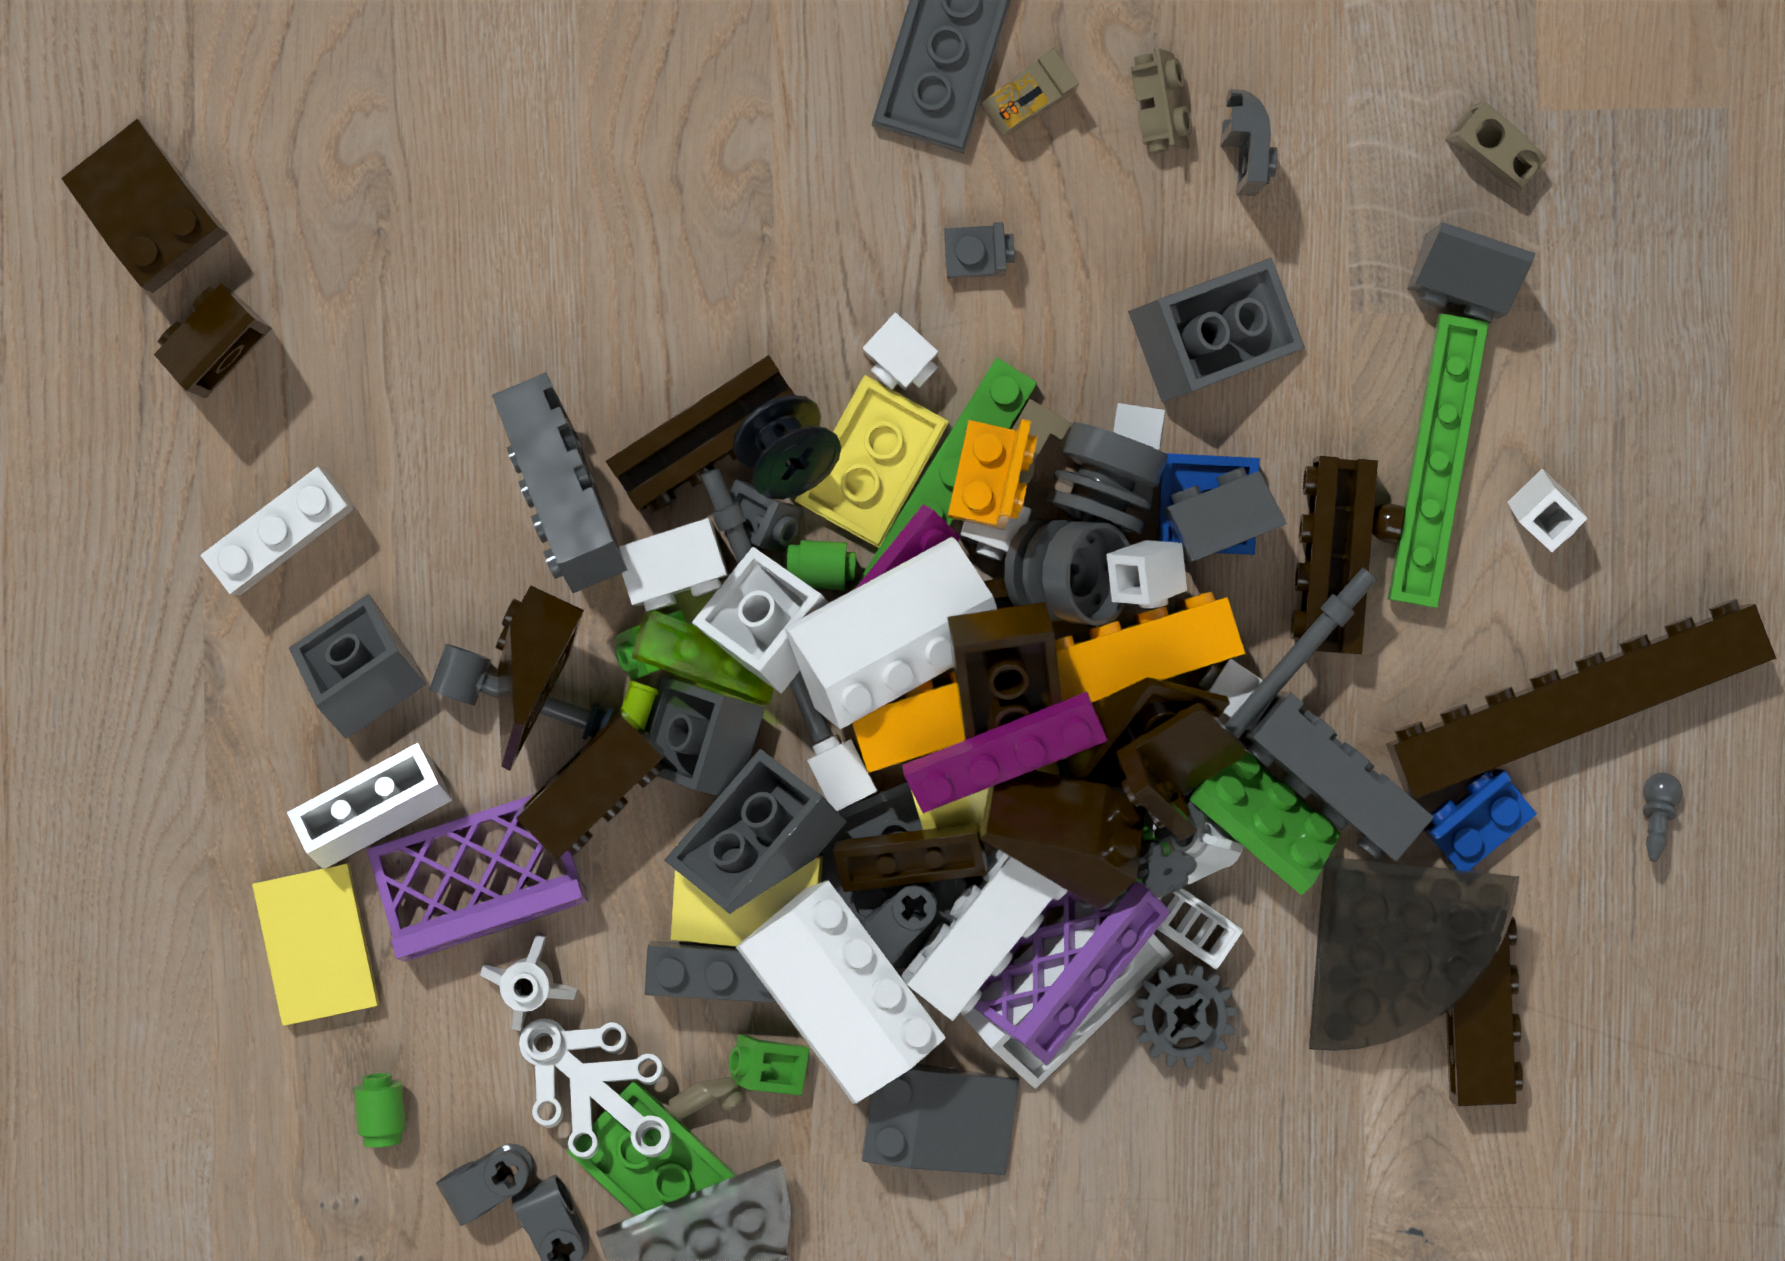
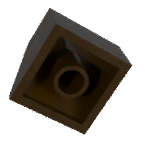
(210, 340)

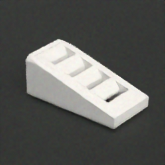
(1221, 946)

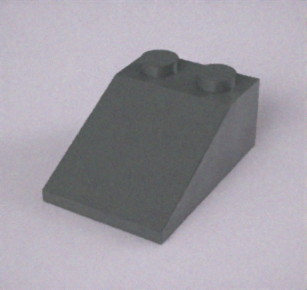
(1216, 329)
(755, 834)
(942, 1121)

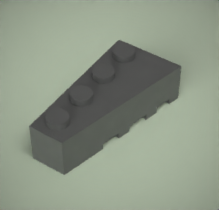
(558, 485)
(1337, 778)

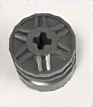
(1106, 477)
(1065, 568)

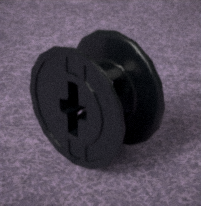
(766, 448)

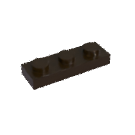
(911, 857)

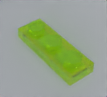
(693, 655)

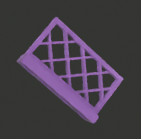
(475, 919)
(1086, 971)

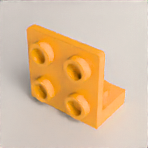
(989, 473)

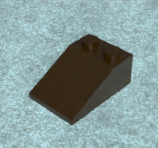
(143, 207)
(534, 653)
(1003, 665)
(1129, 715)
(1067, 832)

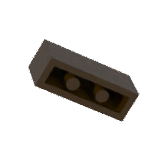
(591, 786)

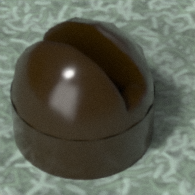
(1388, 522)

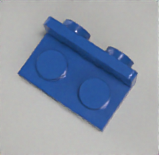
(1479, 820)

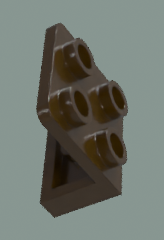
(1175, 760)

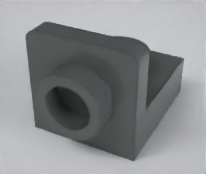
(978, 251)
(768, 521)

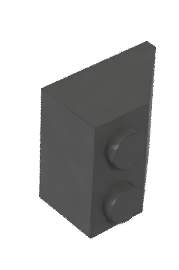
(1469, 272)
(1223, 515)
(356, 667)
(702, 734)

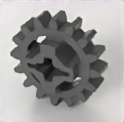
(1168, 1031)

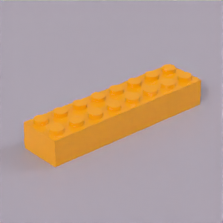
(1107, 662)

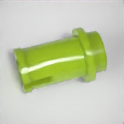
(639, 702)

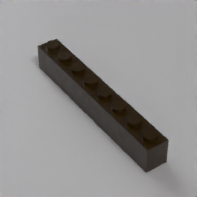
(1580, 700)

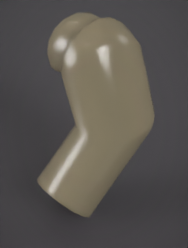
(704, 1093)

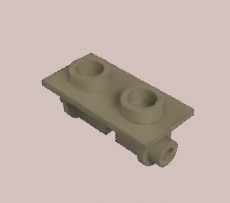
(1168, 118)

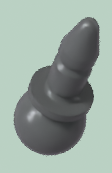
(1662, 795)

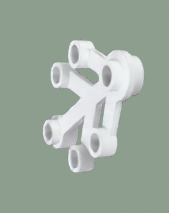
(588, 1083)

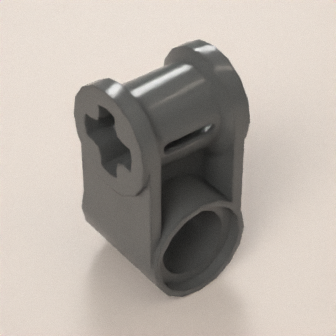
(895, 929)
(479, 1184)
(548, 1215)

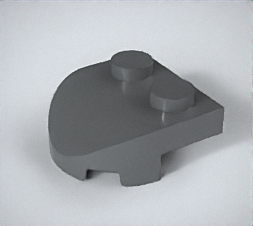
(1250, 132)

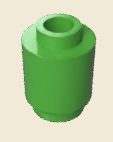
(822, 564)
(380, 1110)

